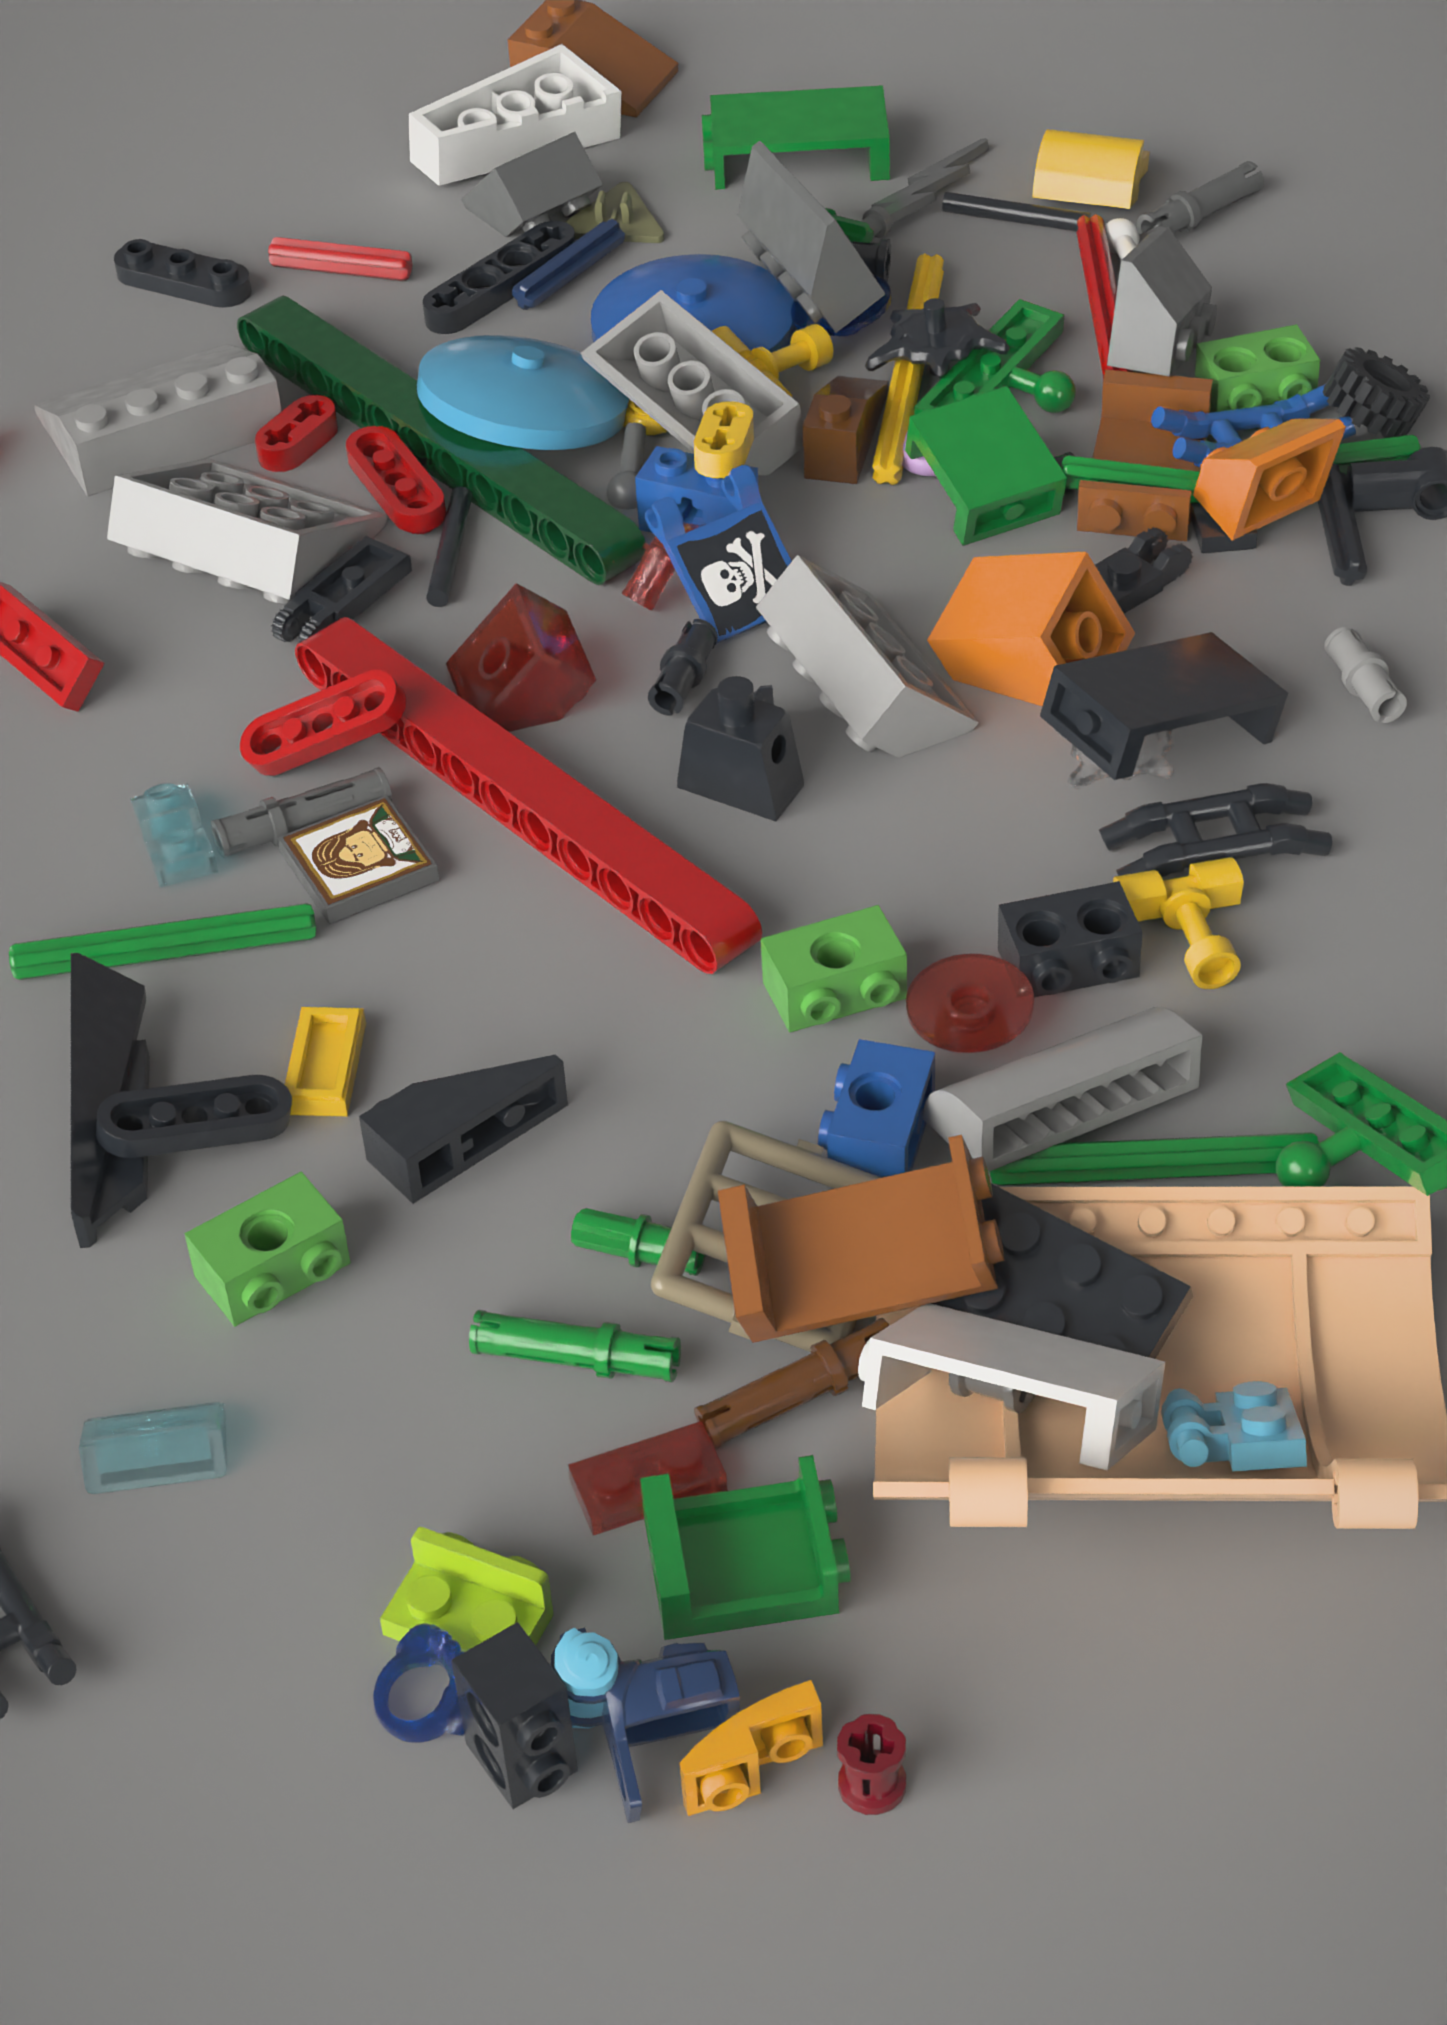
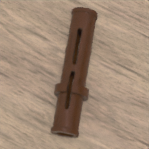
(822, 1371)

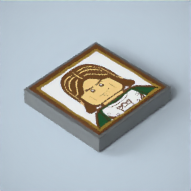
(358, 859)

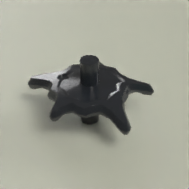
(935, 337)

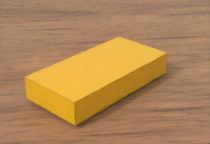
(325, 1060)

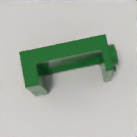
(988, 463)
(744, 1554)

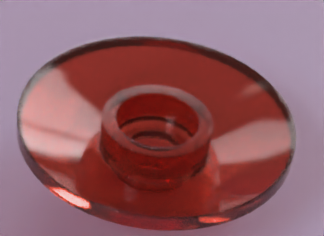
(970, 1003)

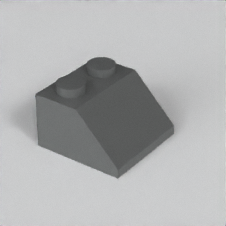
(535, 187)

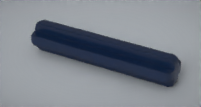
(568, 264)

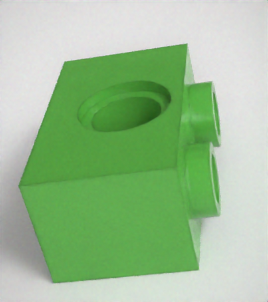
(834, 968)
(268, 1248)

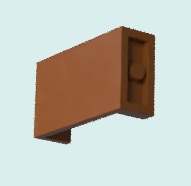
(1129, 437)
(860, 1247)

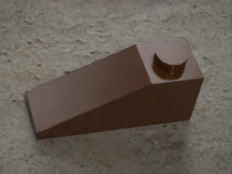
(842, 428)

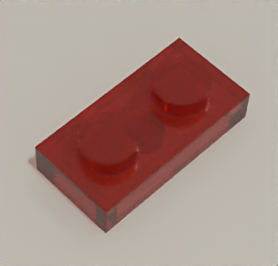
(610, 1482)

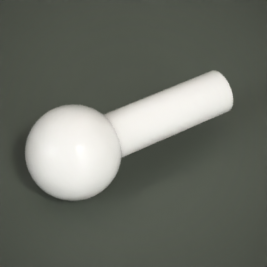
(1121, 236)

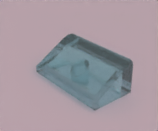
(154, 1448)

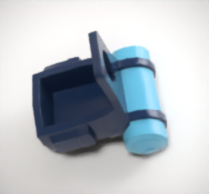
(643, 1700)

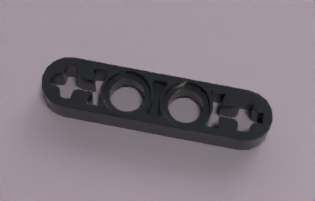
(458, 302)

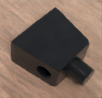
(740, 751)

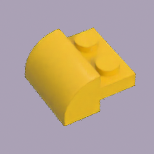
(1089, 168)

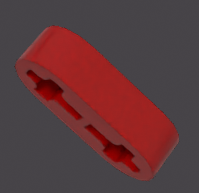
(296, 433)

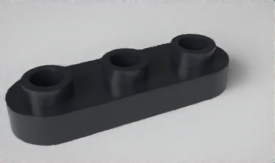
(182, 274)
(193, 1116)

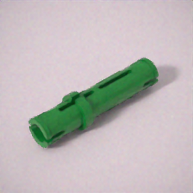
(602, 1349)

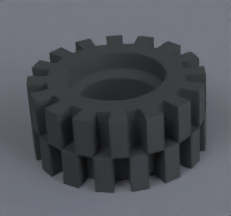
(1376, 393)

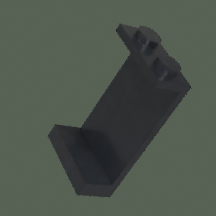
(1120, 697)

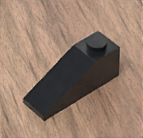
(458, 1120)

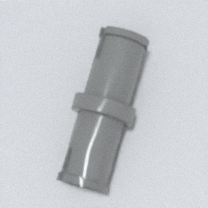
(1365, 674)

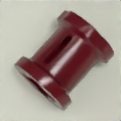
(864, 1762)

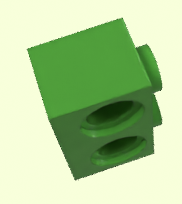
(1258, 367)

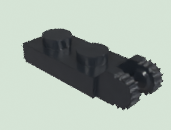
(1130, 570)
(342, 589)

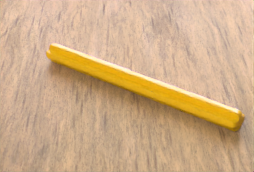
(905, 380)

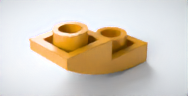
(726, 1762)

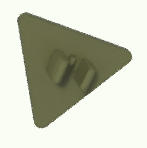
(627, 208)

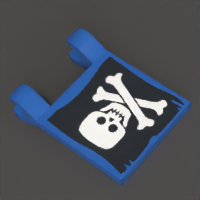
(727, 561)

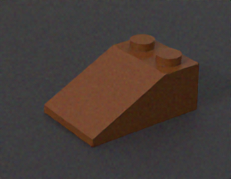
(600, 42)

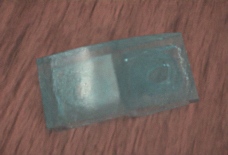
(173, 834)

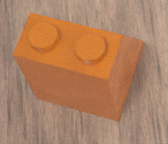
(1024, 617)

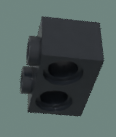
(1071, 938)
(515, 1715)

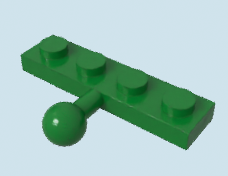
(1029, 333)
(1366, 1118)

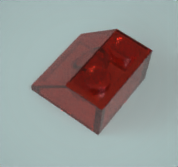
(522, 663)

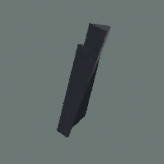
(103, 1062)

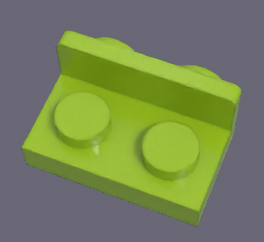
(467, 1592)

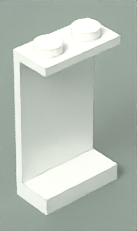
(1113, 1384)

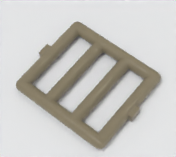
(690, 1234)

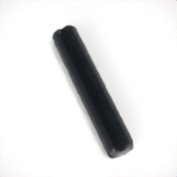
(1341, 529)

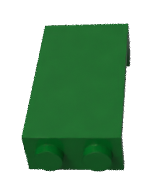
(798, 123)

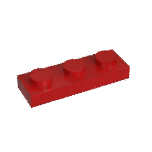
(45, 651)

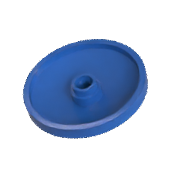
(712, 290)

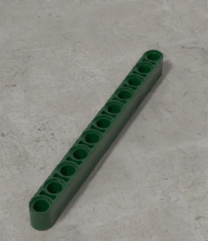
(502, 478)

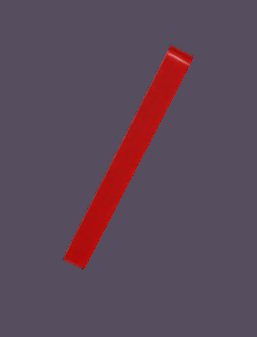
(544, 804)

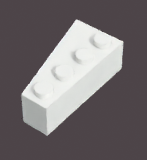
(513, 116)

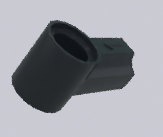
(1402, 484)

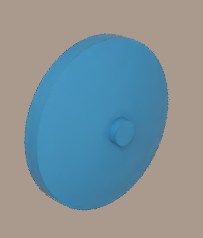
(520, 393)

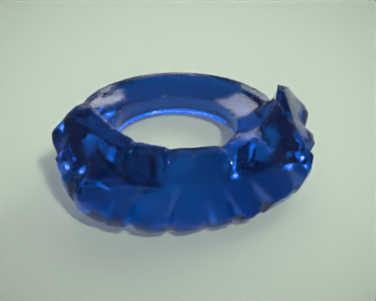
(421, 1647)

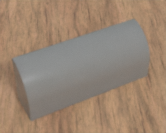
(1070, 1087)

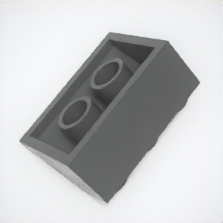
(1159, 307)

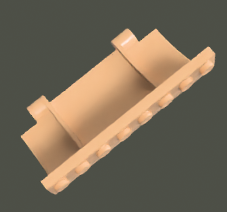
(1287, 1291)

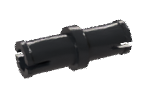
(682, 667)

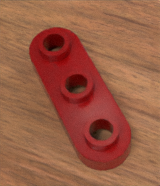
(396, 479)
(353, 707)

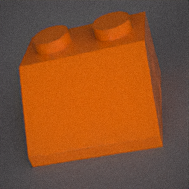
(1268, 474)

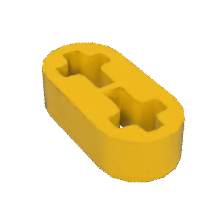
(723, 439)

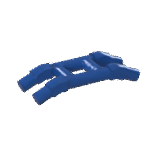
(1225, 423)

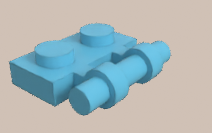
(1247, 1426)

